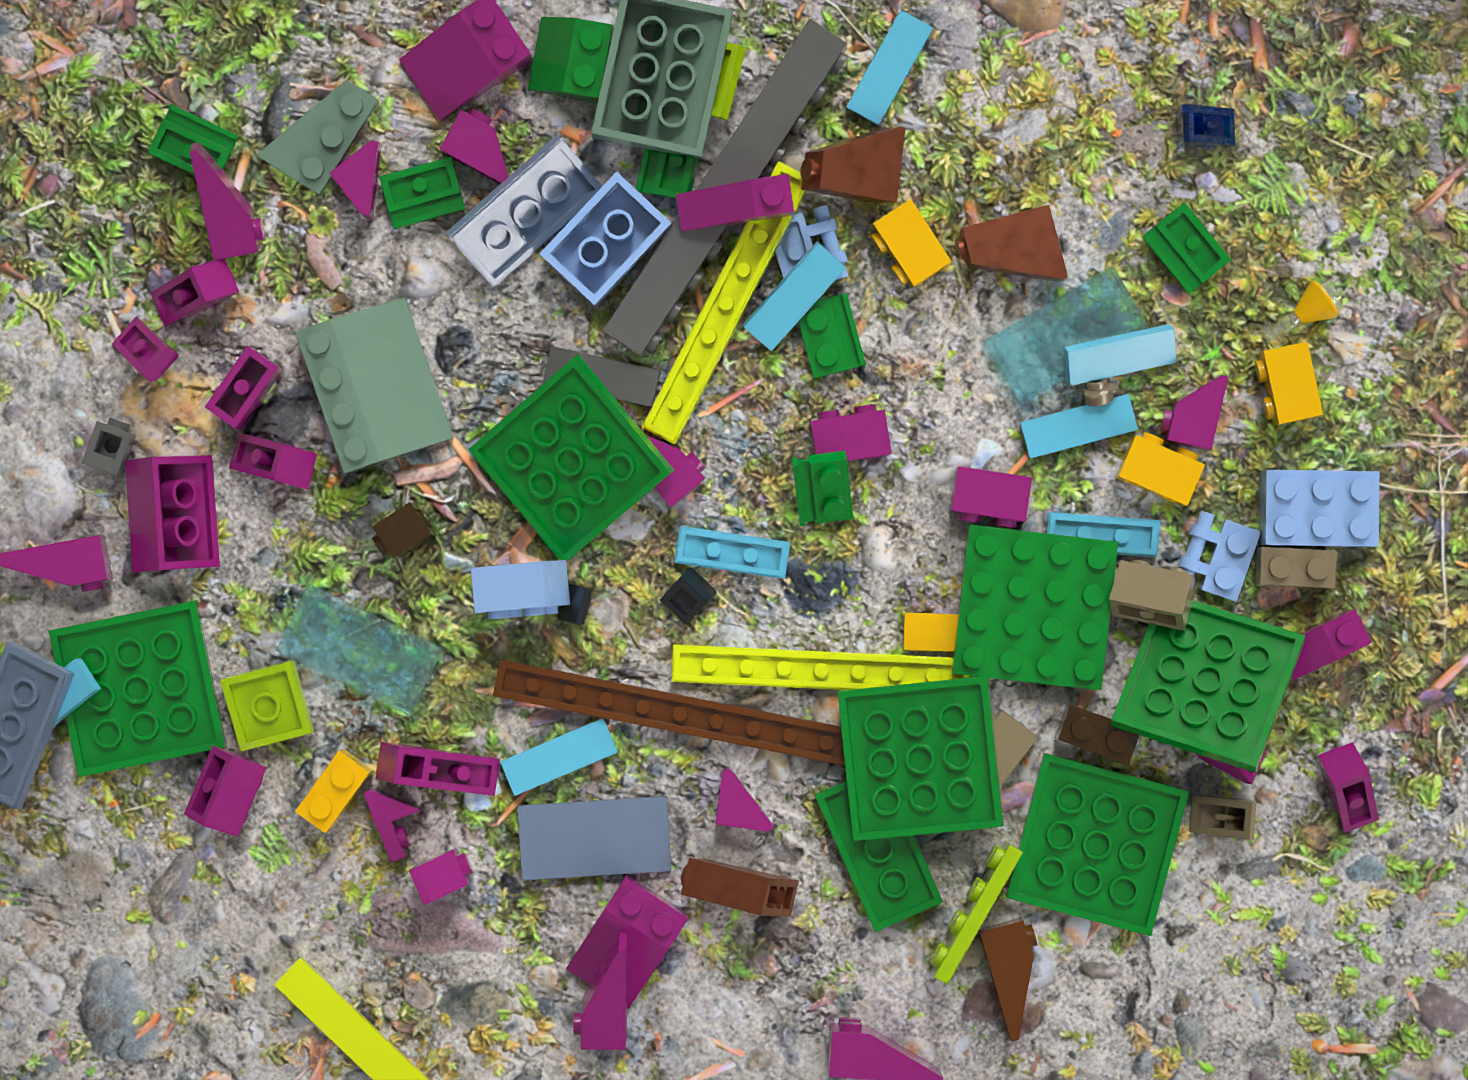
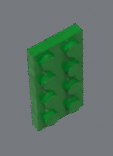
(885, 871)

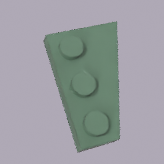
(321, 137)

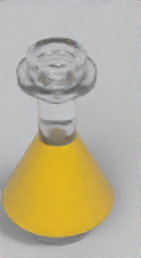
(1316, 304)

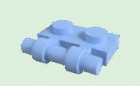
(798, 241)
(1229, 559)

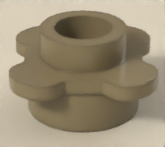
(1098, 392)

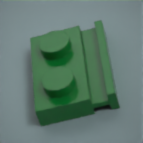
(183, 129)
(666, 173)
(422, 193)
(1186, 248)
(831, 337)
(823, 488)

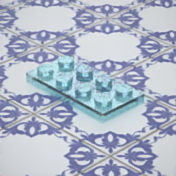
(1033, 348)
(359, 649)

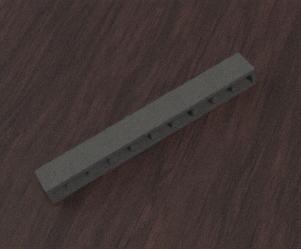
(745, 157)

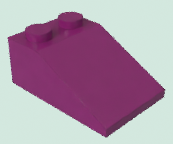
(466, 57)
(650, 927)
(866, 1054)

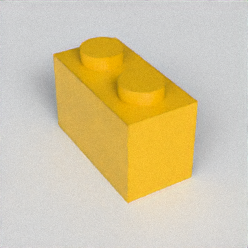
(910, 245)
(1288, 384)
(1159, 469)
(334, 790)

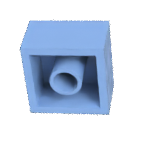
(526, 586)

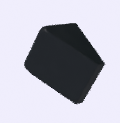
(688, 595)
(579, 605)

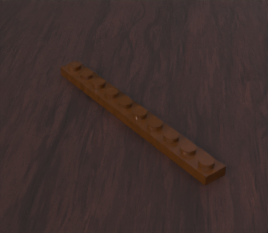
(669, 711)

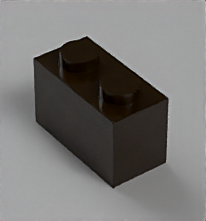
(402, 531)
(1095, 734)

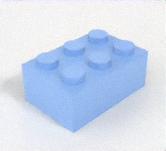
(606, 240)
(1319, 508)

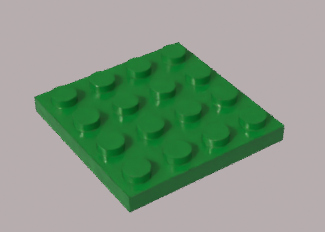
(571, 459)
(1034, 607)
(1210, 685)
(153, 691)
(920, 758)
(1097, 844)

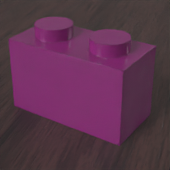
(244, 388)
(860, 434)
(991, 496)
(225, 791)

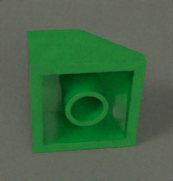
(570, 58)

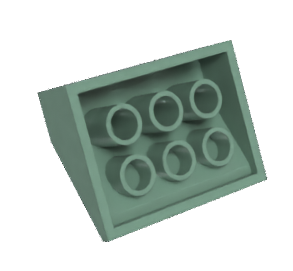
(662, 75)
(374, 385)

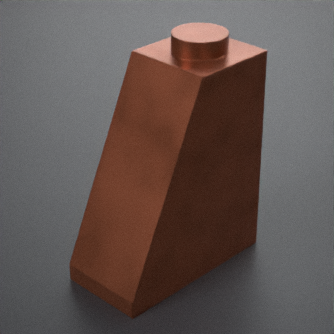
(857, 167)
(1015, 245)
(739, 887)

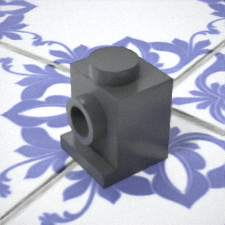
(97, 453)

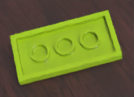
(966, 924)

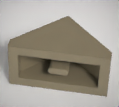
(1223, 816)

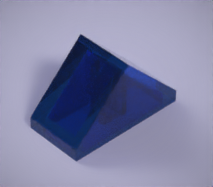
(1204, 126)

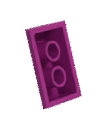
(172, 513)

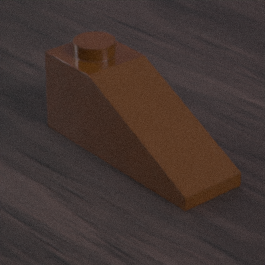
(1010, 965)

